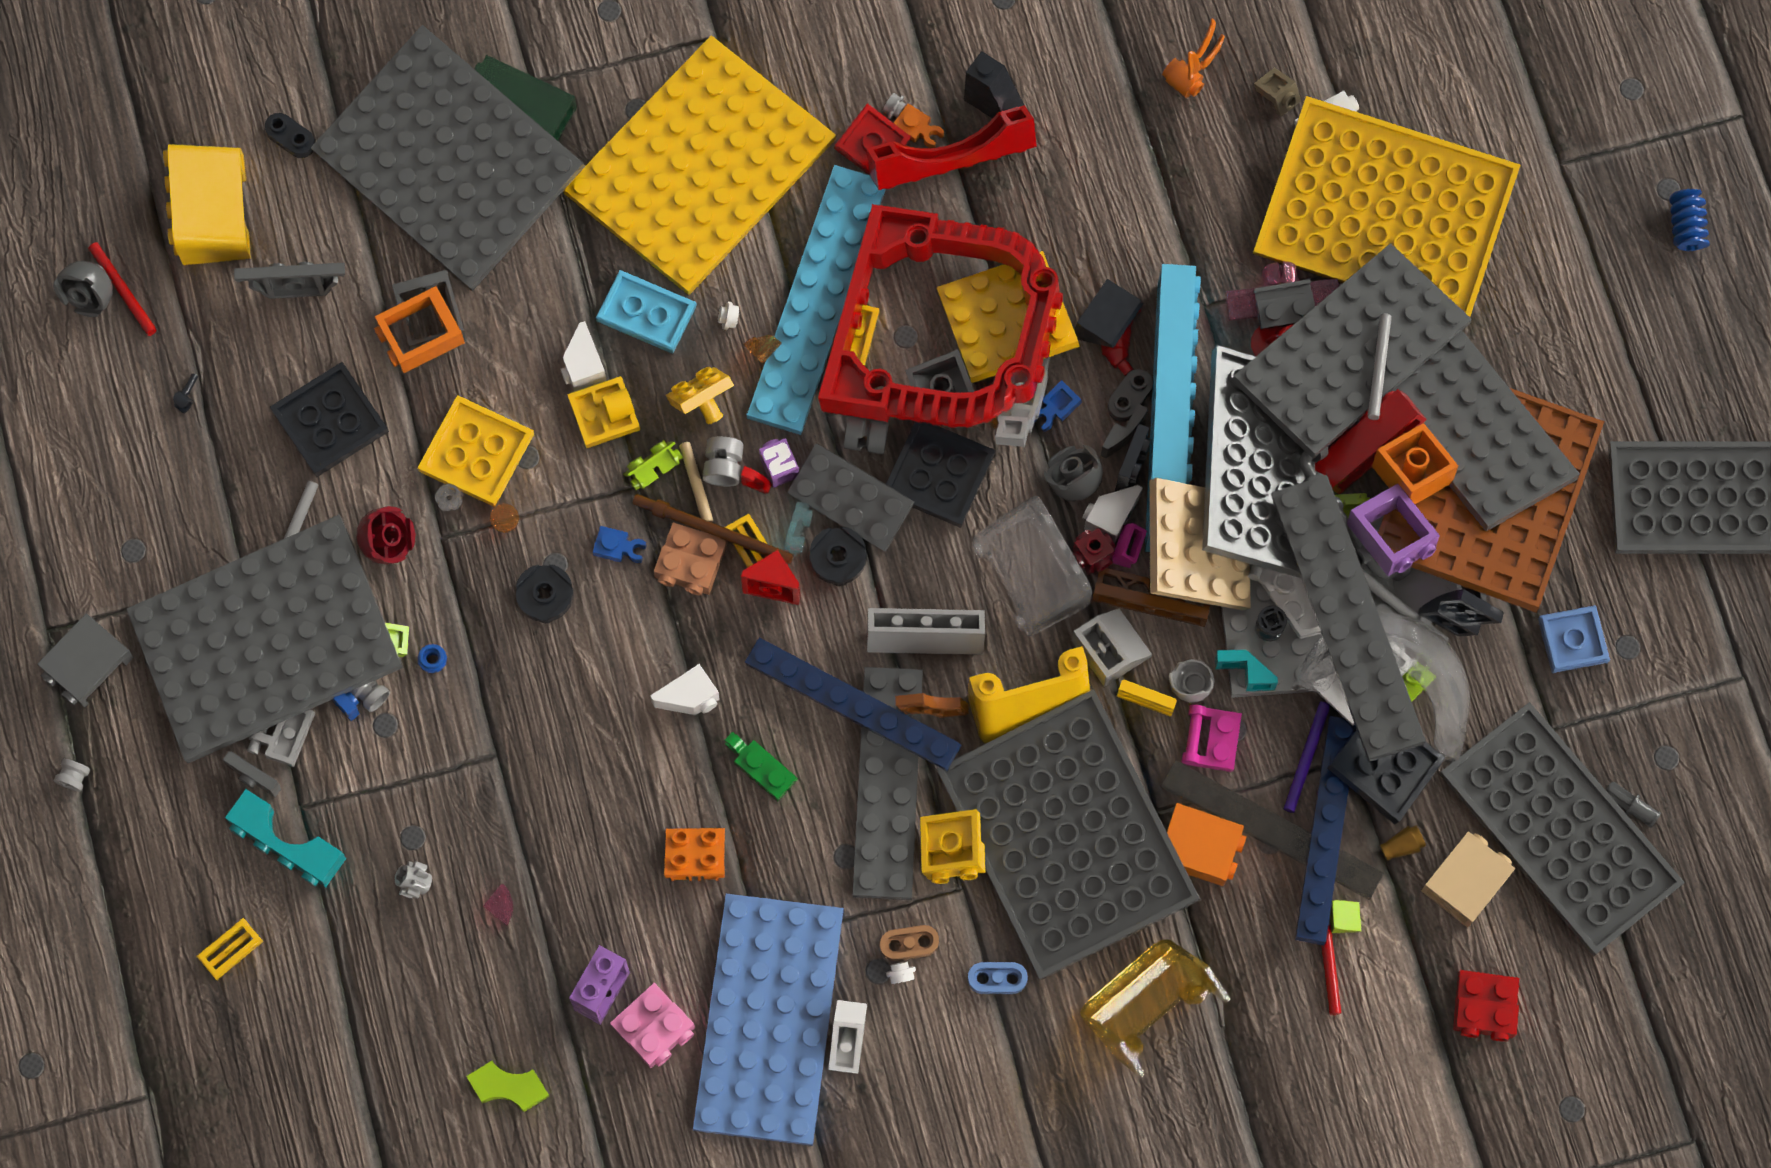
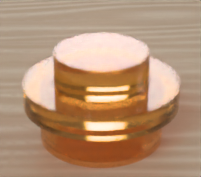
(504, 518)

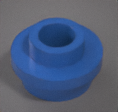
(426, 652)

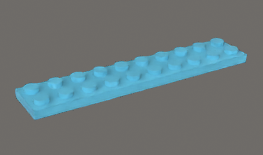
(815, 302)

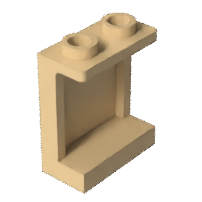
(1468, 878)

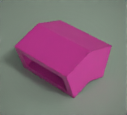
(1128, 531)

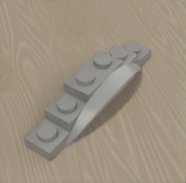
(1019, 420)

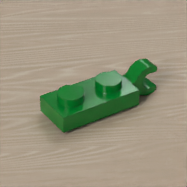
(761, 766)

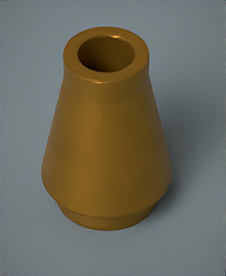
(1404, 843)

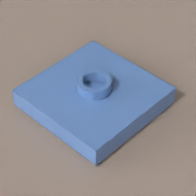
(1573, 639)

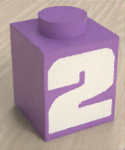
(778, 462)

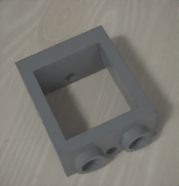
(411, 288)

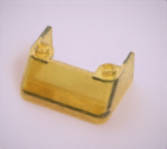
(1144, 995)

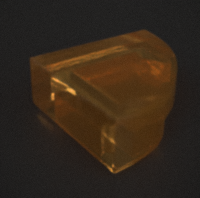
(762, 346)

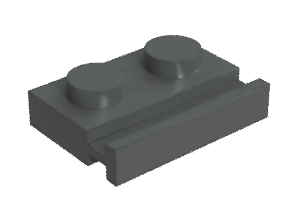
(1283, 303)

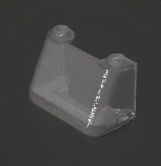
(1034, 566)

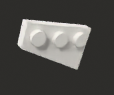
(1290, 596)

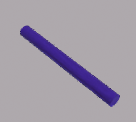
(1306, 757)

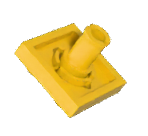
(700, 392)

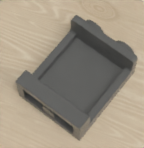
(83, 660)

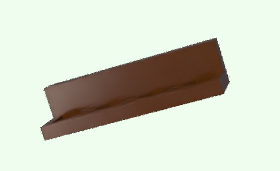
(1146, 603)

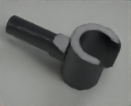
(181, 399)

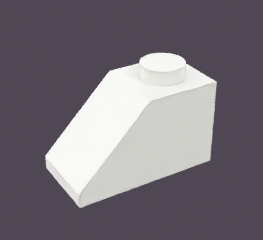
(582, 361)
(1112, 511)
(688, 693)
(847, 1036)

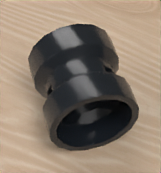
(1268, 629)

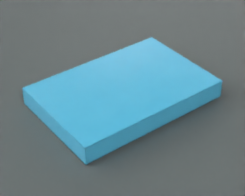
(646, 311)

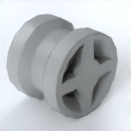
(71, 775)

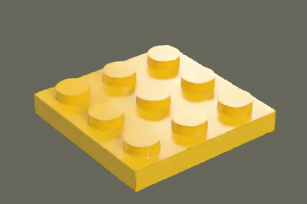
(476, 450)

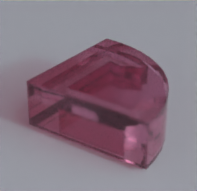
(500, 905)

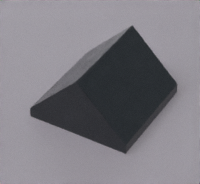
(1107, 315)

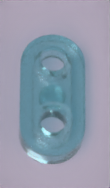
(801, 517)

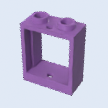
(1380, 505)
(603, 974)

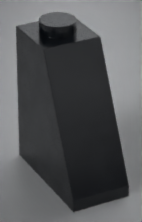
(990, 86)

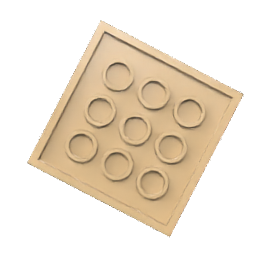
(1176, 554)

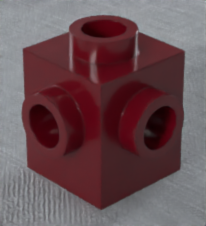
(1091, 559)

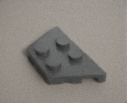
(292, 281)

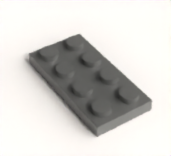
(851, 497)

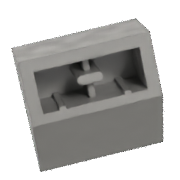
(1110, 645)

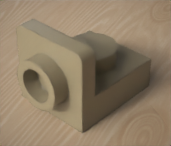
(1279, 90)

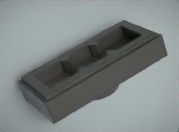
(251, 775)

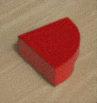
(755, 480)

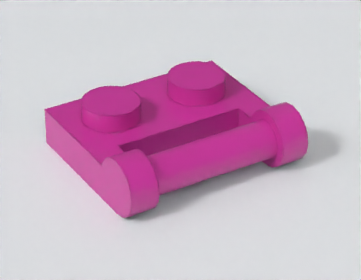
(1221, 738)

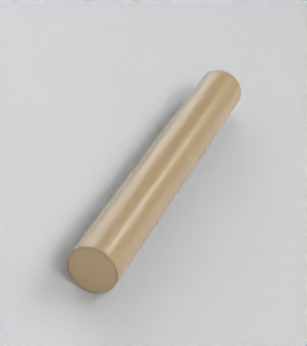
(695, 481)

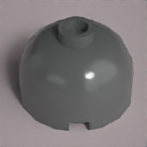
(84, 286)
(1074, 473)

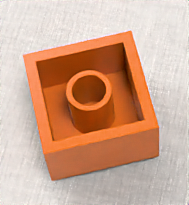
(1416, 464)

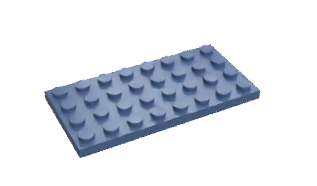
(768, 1019)

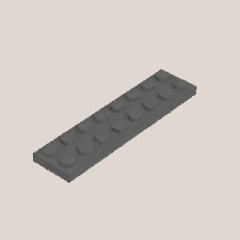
(886, 798)

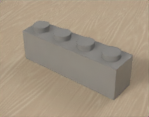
(925, 631)

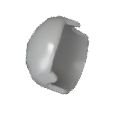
(1191, 680)

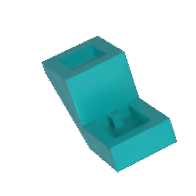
(1256, 674)

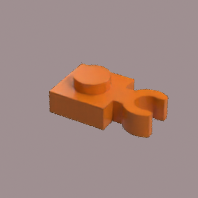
(917, 125)

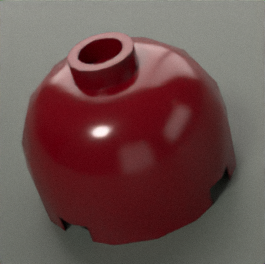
(385, 535)

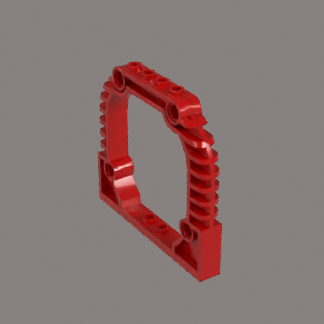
(892, 236)

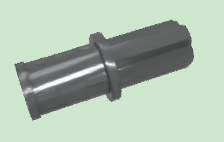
(1633, 804)

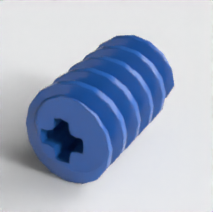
(1688, 220)

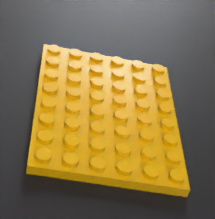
(699, 164)
(1372, 183)

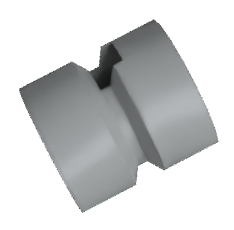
(723, 459)

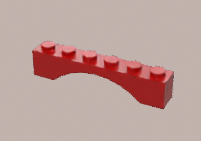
(1005, 134)

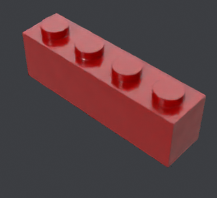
(1357, 446)

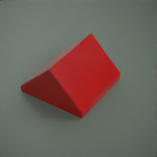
(771, 580)

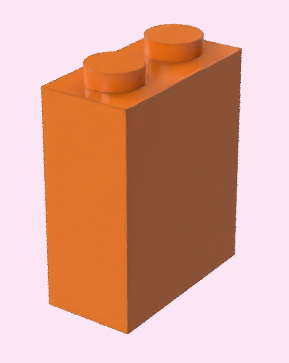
(1205, 843)

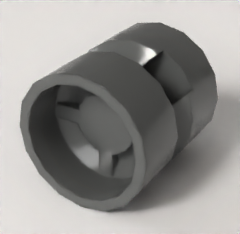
(866, 433)

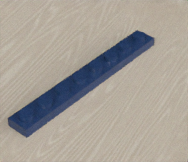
(853, 704)
(1324, 840)

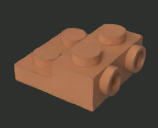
(690, 559)

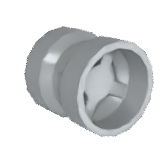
(371, 695)

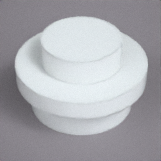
(728, 316)
(901, 972)

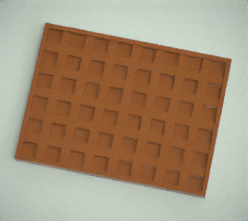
(1518, 554)

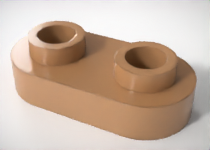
(908, 941)

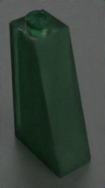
(539, 100)

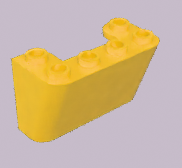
(206, 203)

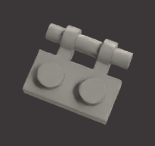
(286, 739)

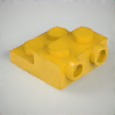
(952, 846)

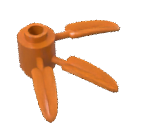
(1186, 77)

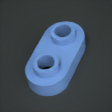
(997, 977)

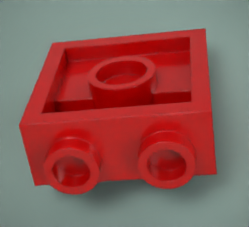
(1486, 1005)

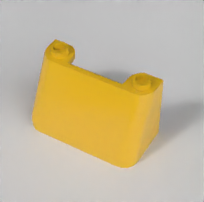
(1003, 711)

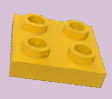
(604, 412)

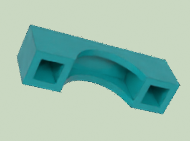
(315, 858)

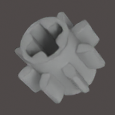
(413, 879)

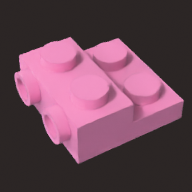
(653, 1026)

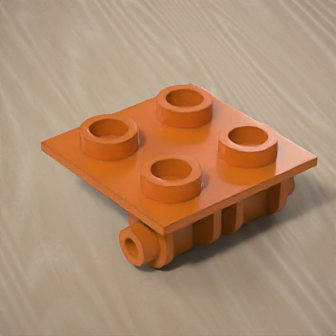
(694, 853)

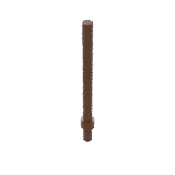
(662, 509)

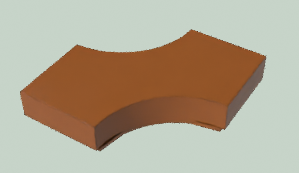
(931, 705)

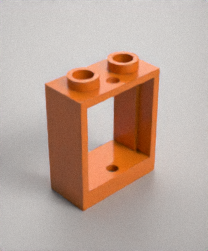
(429, 350)

